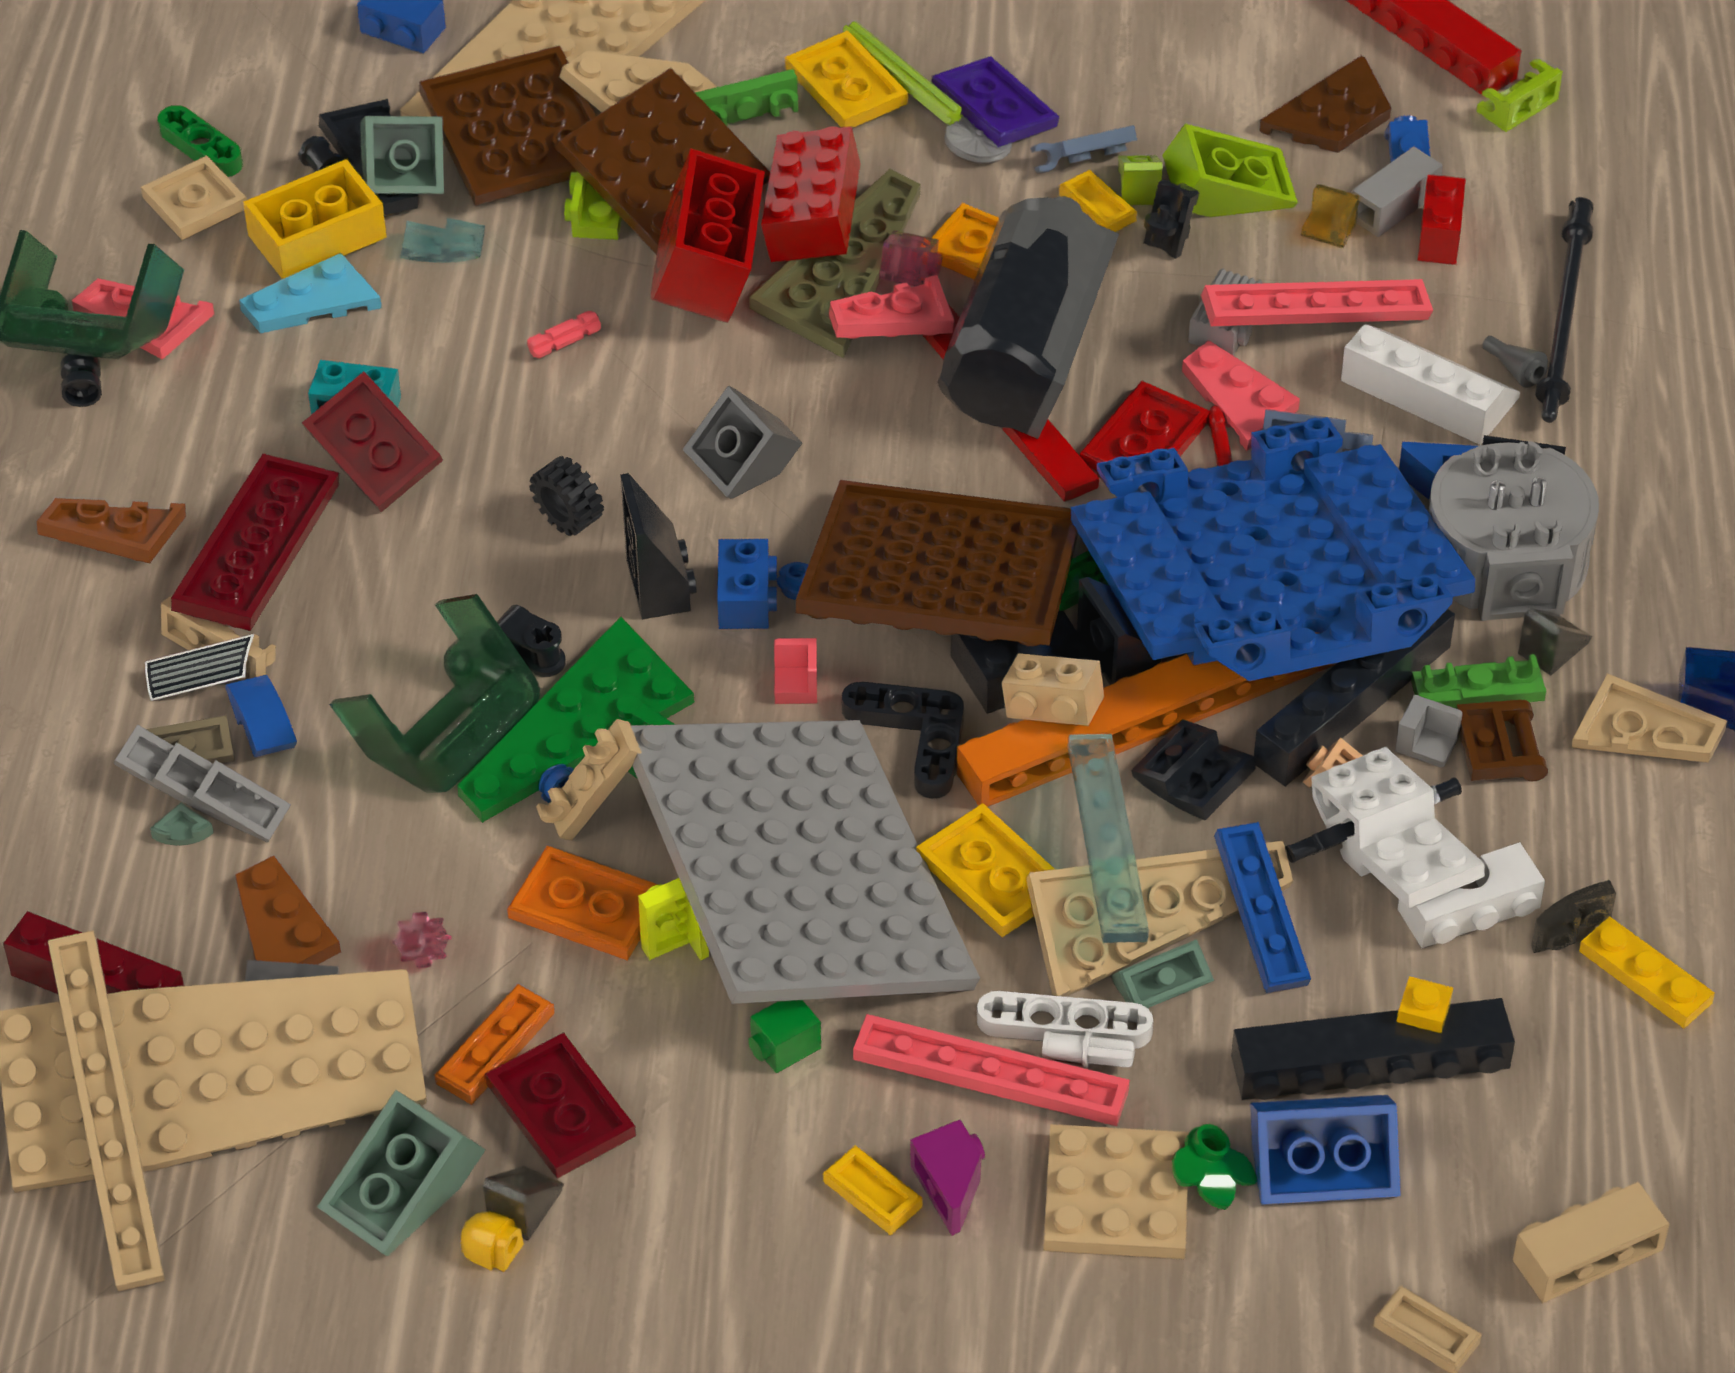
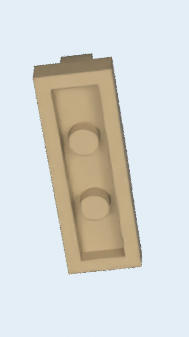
(198, 632)
(591, 780)

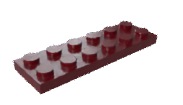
(255, 542)

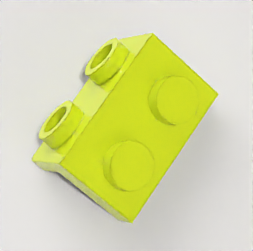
(669, 921)

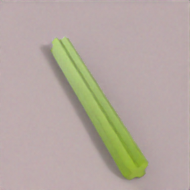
(907, 76)

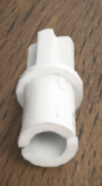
(1088, 1049)

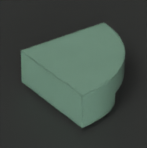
(181, 827)

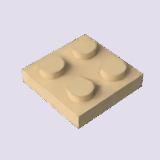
(194, 197)

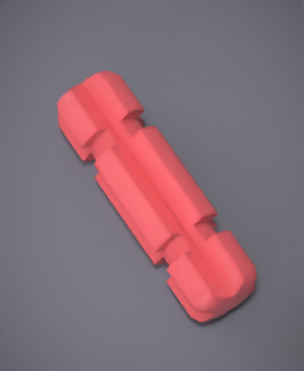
(564, 334)

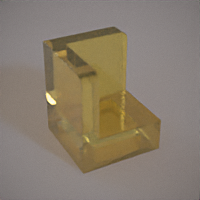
(1331, 216)

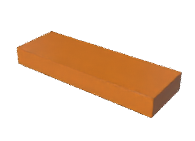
(494, 1043)

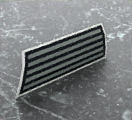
(197, 668)

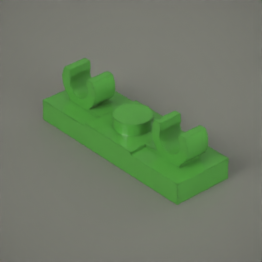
(753, 97)
(1481, 682)

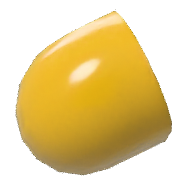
(491, 1240)

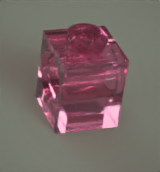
(909, 258)

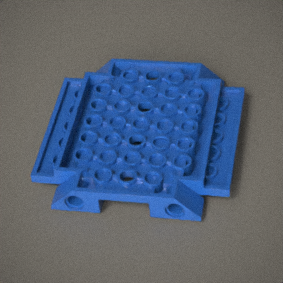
(1213, 567)

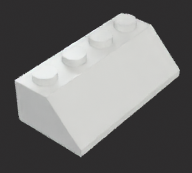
(1425, 383)

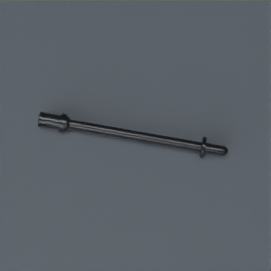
(1576, 232)

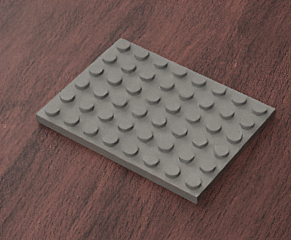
(799, 861)

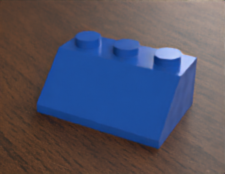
(1326, 1149)

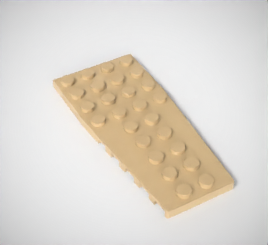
(575, 25)
(212, 1068)

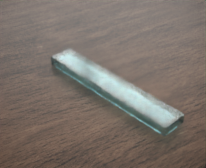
(1107, 839)

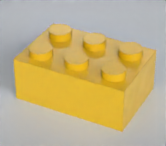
(315, 218)

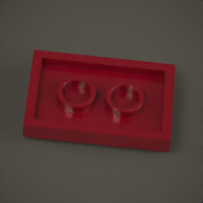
(372, 441)
(560, 1105)

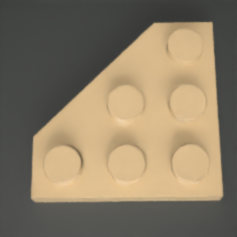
(611, 77)

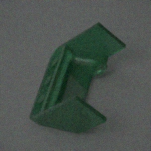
(41, 320)
(487, 701)

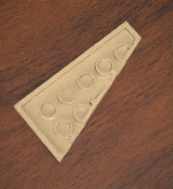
(1179, 898)

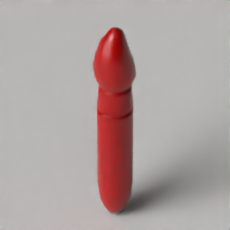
(1219, 436)

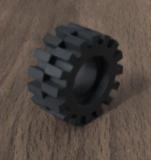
(566, 495)

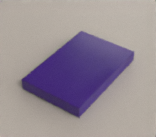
(996, 101)

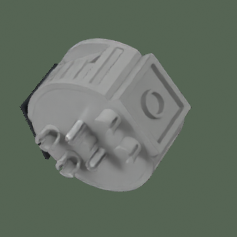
(1518, 523)

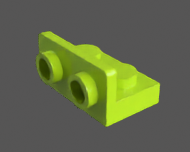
(589, 212)

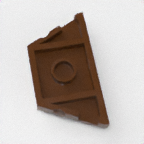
(1333, 110)

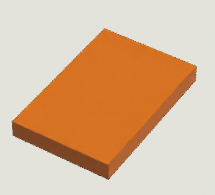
(581, 902)

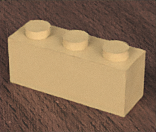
(1590, 1241)

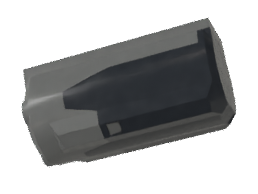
(1026, 314)

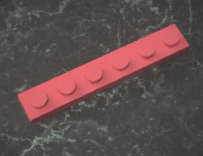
(1316, 302)
(991, 1070)

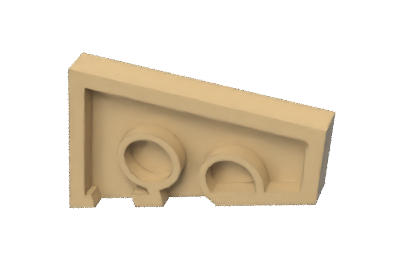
(1647, 724)

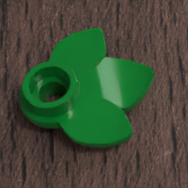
(1212, 1166)

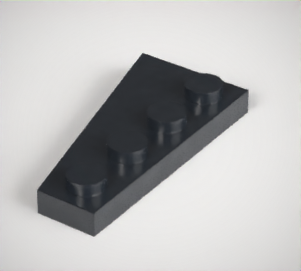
(344, 133)

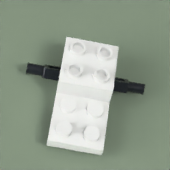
(1389, 828)

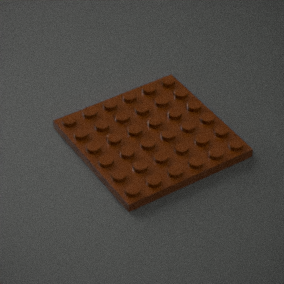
(940, 563)

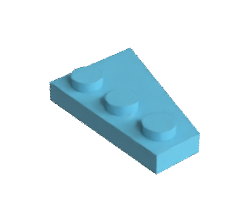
(315, 291)

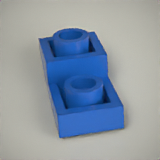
(262, 715)

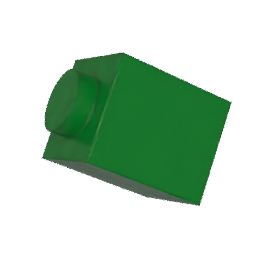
(784, 1034)

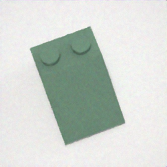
(400, 1174)

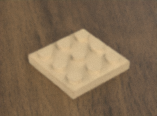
(1114, 1192)

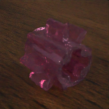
(422, 939)

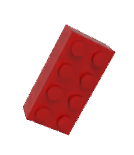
(811, 194)

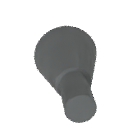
(1523, 363)

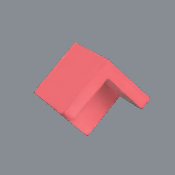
(795, 670)

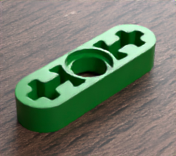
(193, 128)

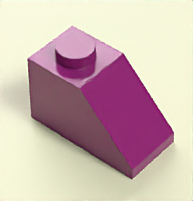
(949, 1170)

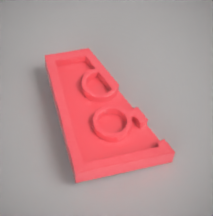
(114, 299)
(897, 313)
(1236, 389)

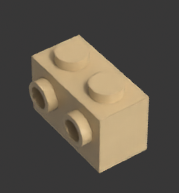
(1053, 689)

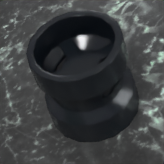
(80, 380)

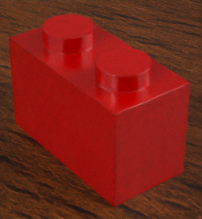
(1441, 219)

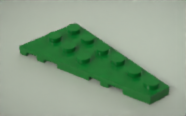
(598, 689)

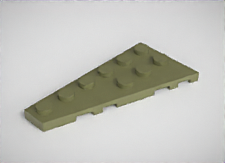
(803, 288)

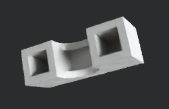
(1507, 890)

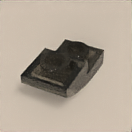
(1561, 921)

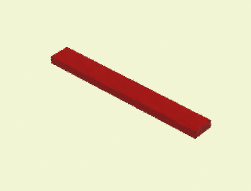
(1049, 453)

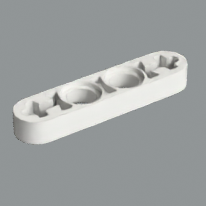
(1065, 1012)

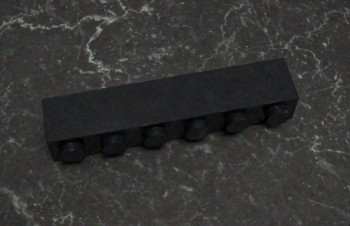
(1342, 701)
(1369, 1050)

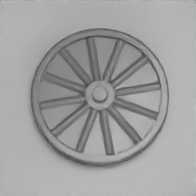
(972, 144)

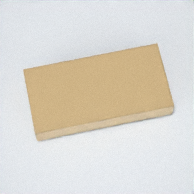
(1427, 1330)

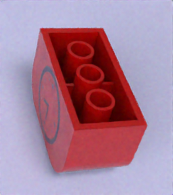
(708, 236)

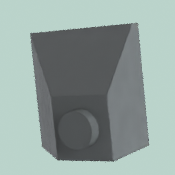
(741, 444)

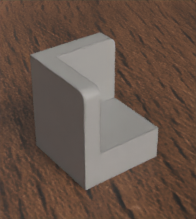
(1428, 731)

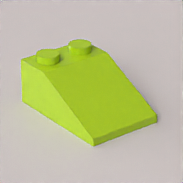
(1229, 172)

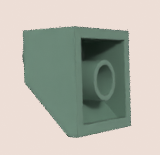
(403, 154)

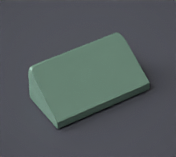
(1164, 976)

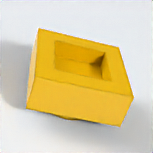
(1425, 1004)

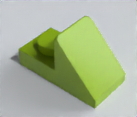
(1139, 178)

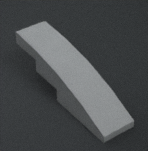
(202, 784)

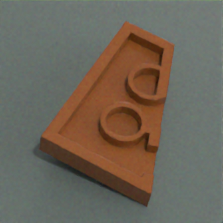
(121, 531)
(281, 918)

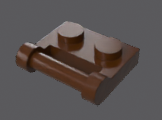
(1488, 745)

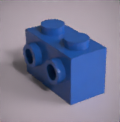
(744, 584)

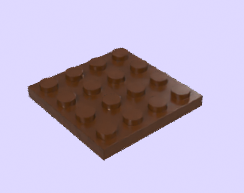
(507, 122)
(641, 145)

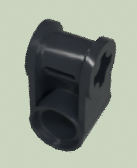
(534, 640)

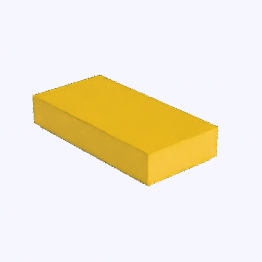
(1099, 201)
(872, 1190)

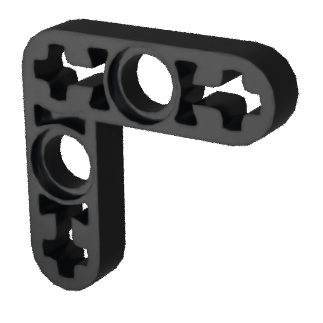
(931, 724)

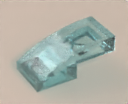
(433, 244)

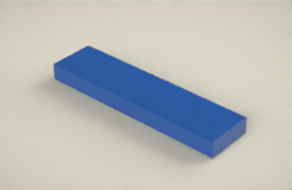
(1262, 907)

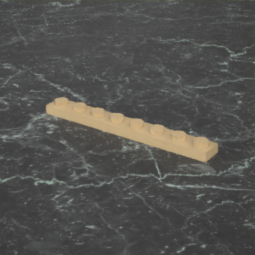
(106, 1111)

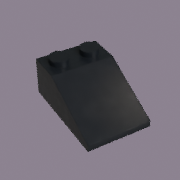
(654, 555)
(987, 662)

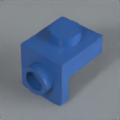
(1407, 133)

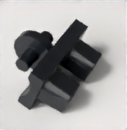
(1170, 217)

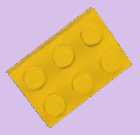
(846, 80)
(985, 867)

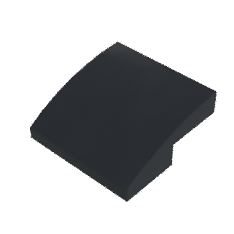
(1193, 769)

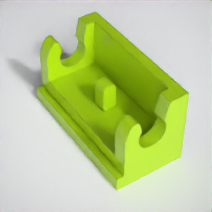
(1522, 98)

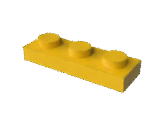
(1647, 972)

